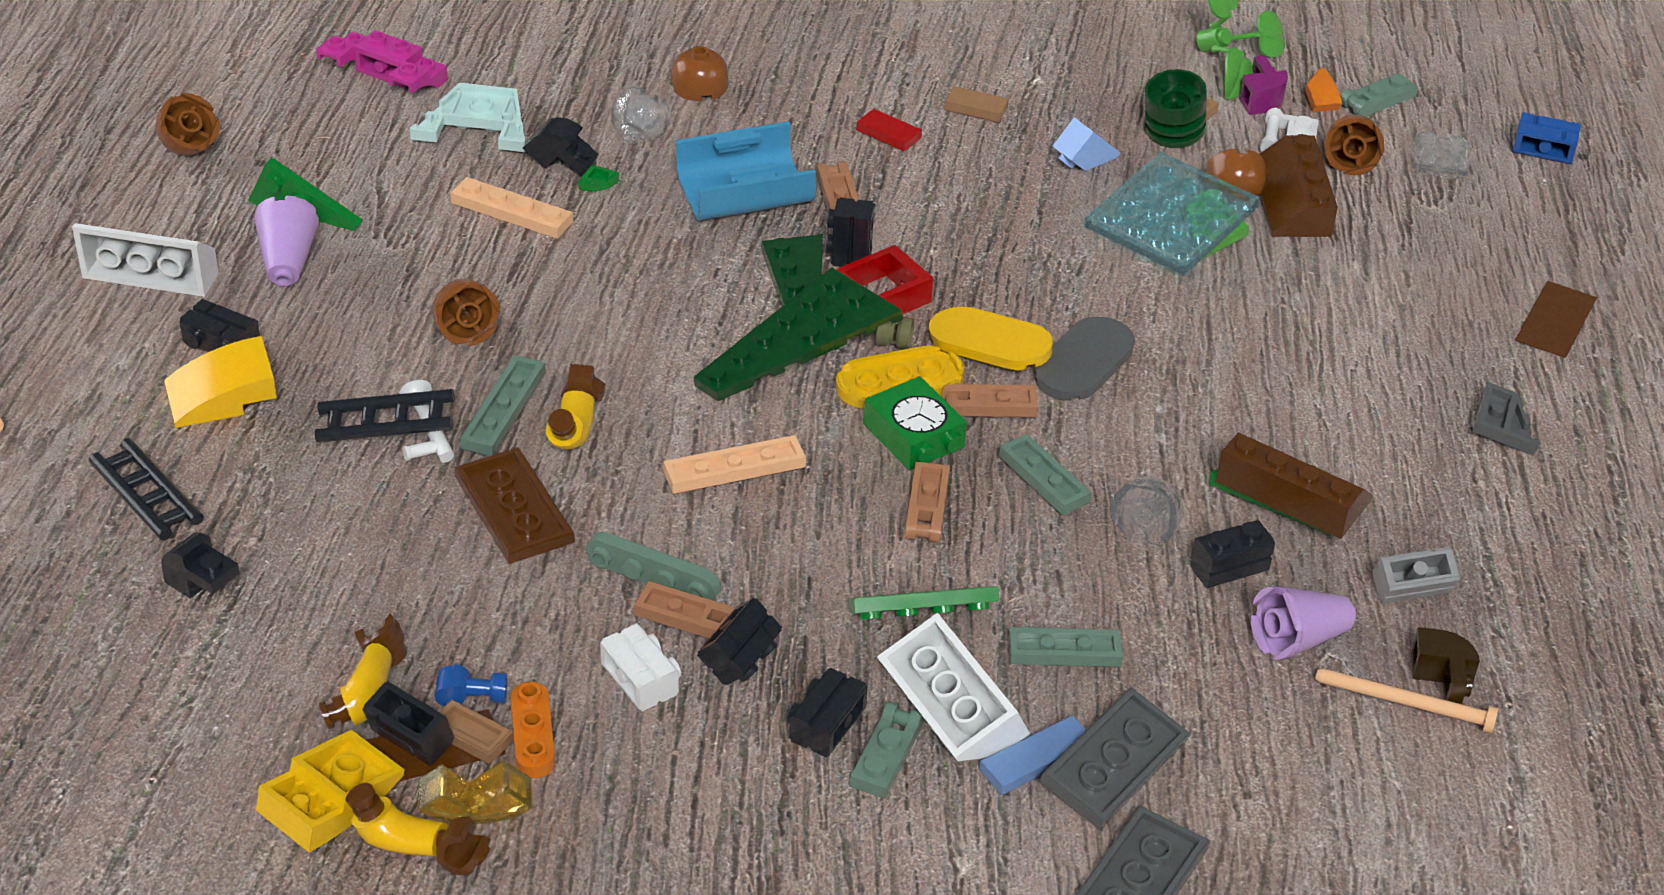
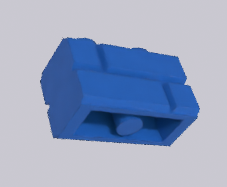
(1546, 138)

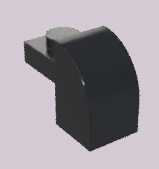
(560, 139)
(197, 566)

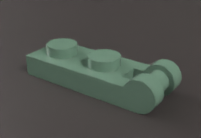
(1379, 95)
(886, 751)

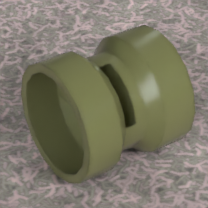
(887, 333)

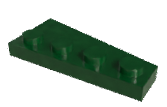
(793, 263)

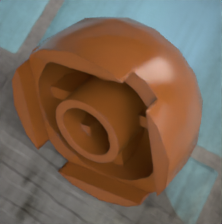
(699, 74)
(187, 124)
(1354, 144)
(1239, 169)
(466, 312)

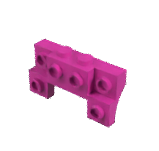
(385, 59)

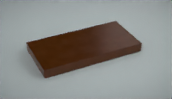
(514, 505)

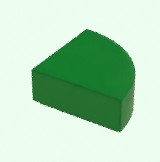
(598, 179)

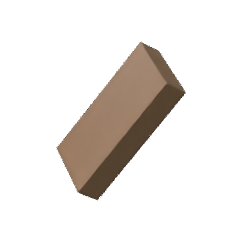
(976, 104)
(476, 732)

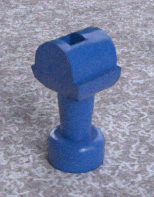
(456, 684)

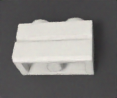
(640, 666)

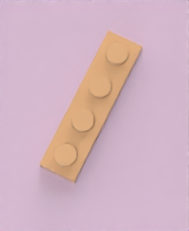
(512, 207)
(734, 464)

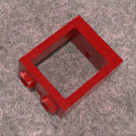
(912, 280)

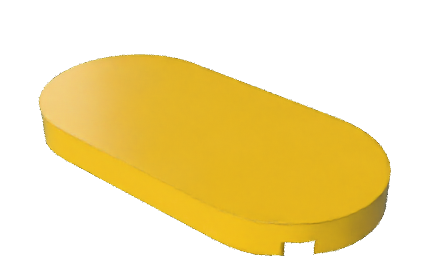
(990, 338)
(879, 372)

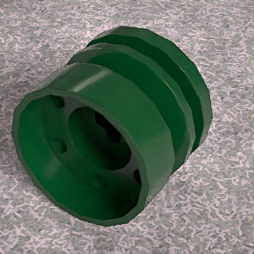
(1175, 108)

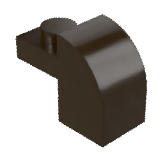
(1446, 659)

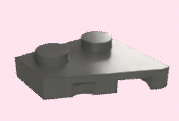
(1504, 420)

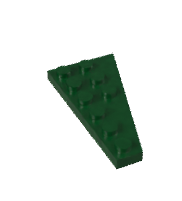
(800, 331)

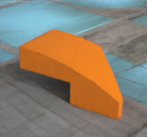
(1323, 92)

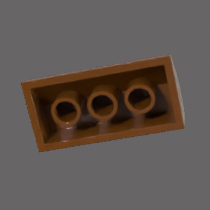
(1297, 189)
(1291, 485)

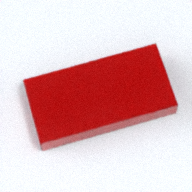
(889, 130)

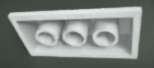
(145, 260)
(953, 692)

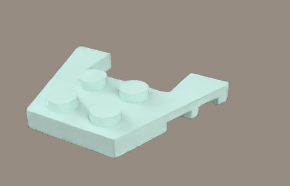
(476, 107)

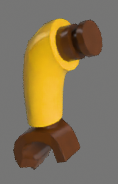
(572, 423)
(380, 653)
(395, 831)

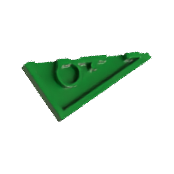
(280, 181)

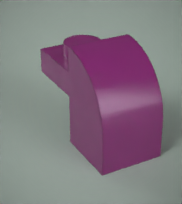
(1263, 88)

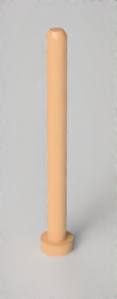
(1409, 698)

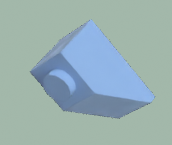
(1083, 147)

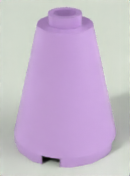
(285, 236)
(1298, 619)

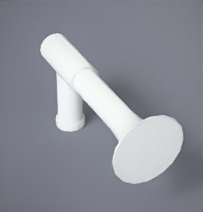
(438, 441)

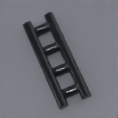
(399, 426)
(143, 504)

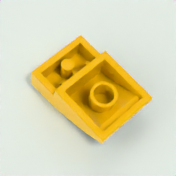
(220, 383)
(312, 796)

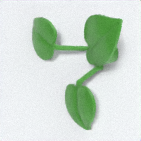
(1217, 38)

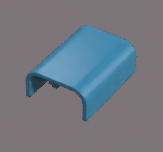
(741, 172)

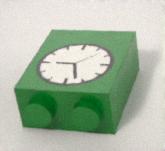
(914, 422)

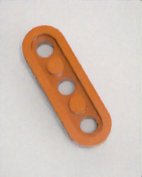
(532, 729)

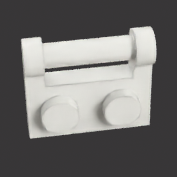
(1294, 125)

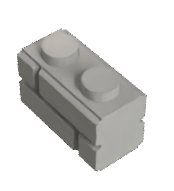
(1416, 575)

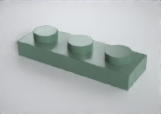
(1045, 474)
(1065, 647)

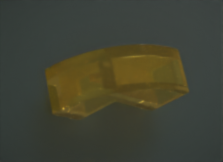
(489, 798)

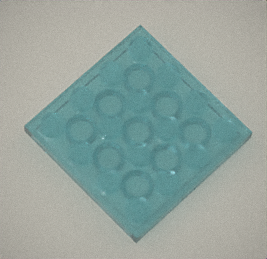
(1172, 213)

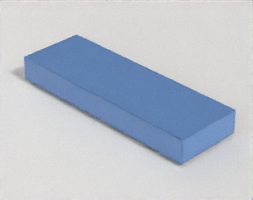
(1030, 756)

